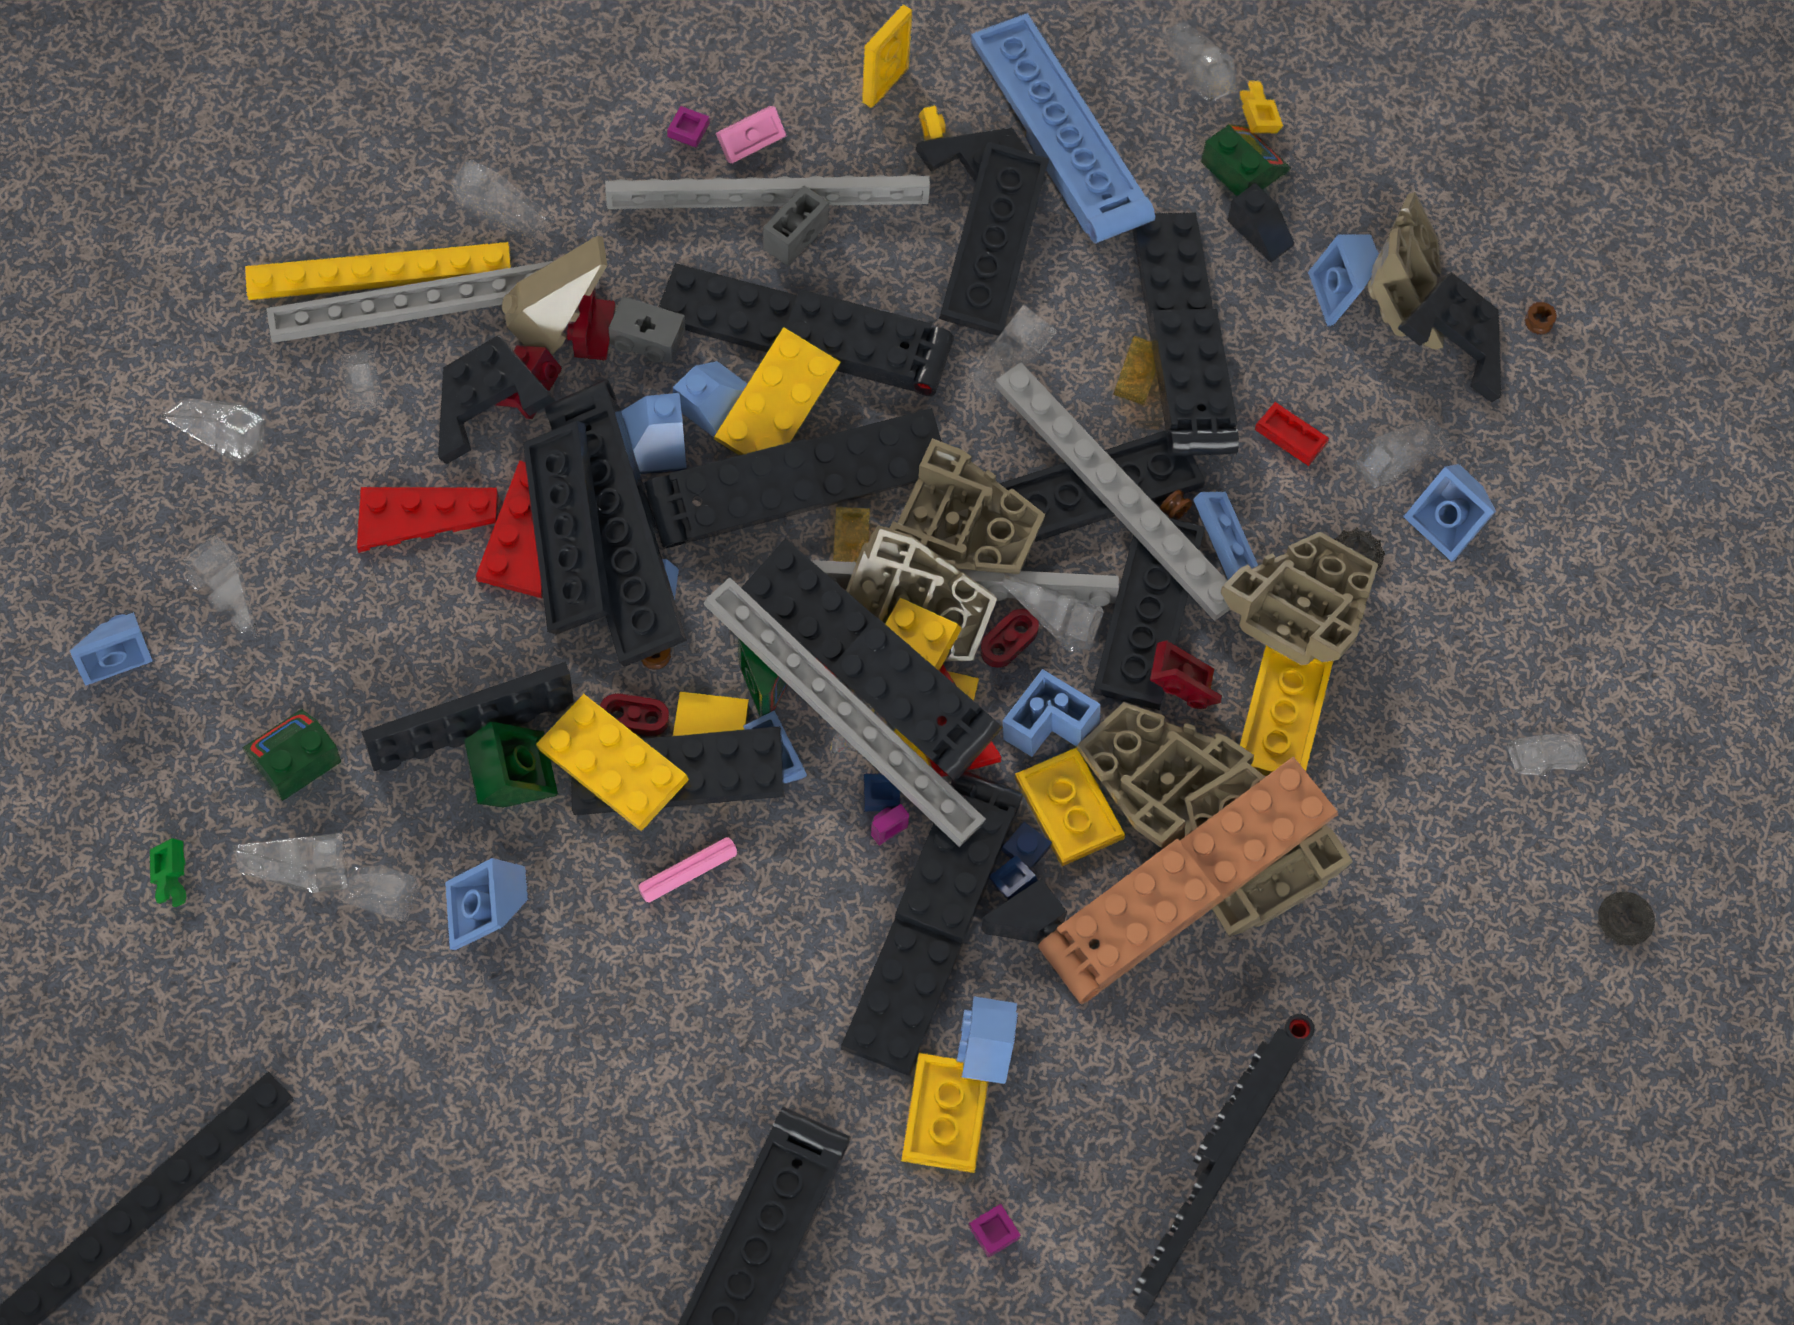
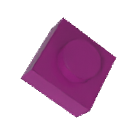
(688, 126)
(889, 823)
(994, 1230)

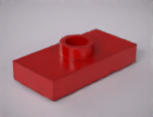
(1291, 433)

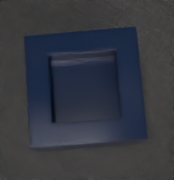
(879, 793)
(1027, 845)
(1013, 878)

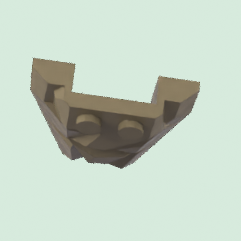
(1407, 268)
(968, 514)
(904, 568)
(1305, 599)
(1155, 766)
(1284, 882)

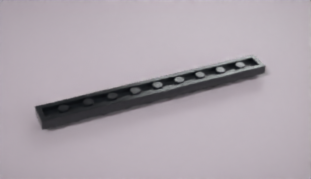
(146, 1204)

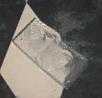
(1546, 752)

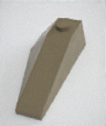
(550, 297)

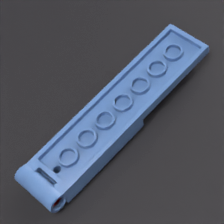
(1063, 129)

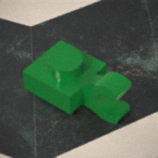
(166, 867)

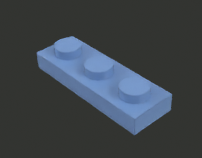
(1224, 531)

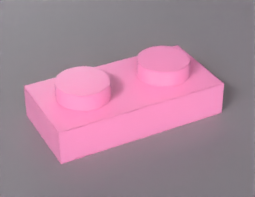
(751, 134)

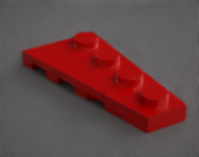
(407, 513)
(511, 550)

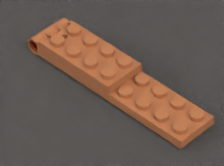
(1186, 880)

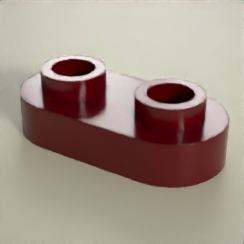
(1008, 639)
(636, 711)

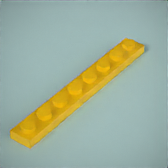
(372, 270)

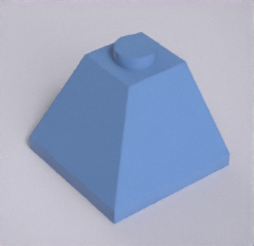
(1342, 273)
(709, 394)
(656, 433)
(1451, 510)
(111, 649)
(483, 900)

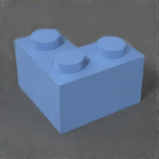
(1047, 708)
(987, 1039)

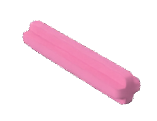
(687, 869)

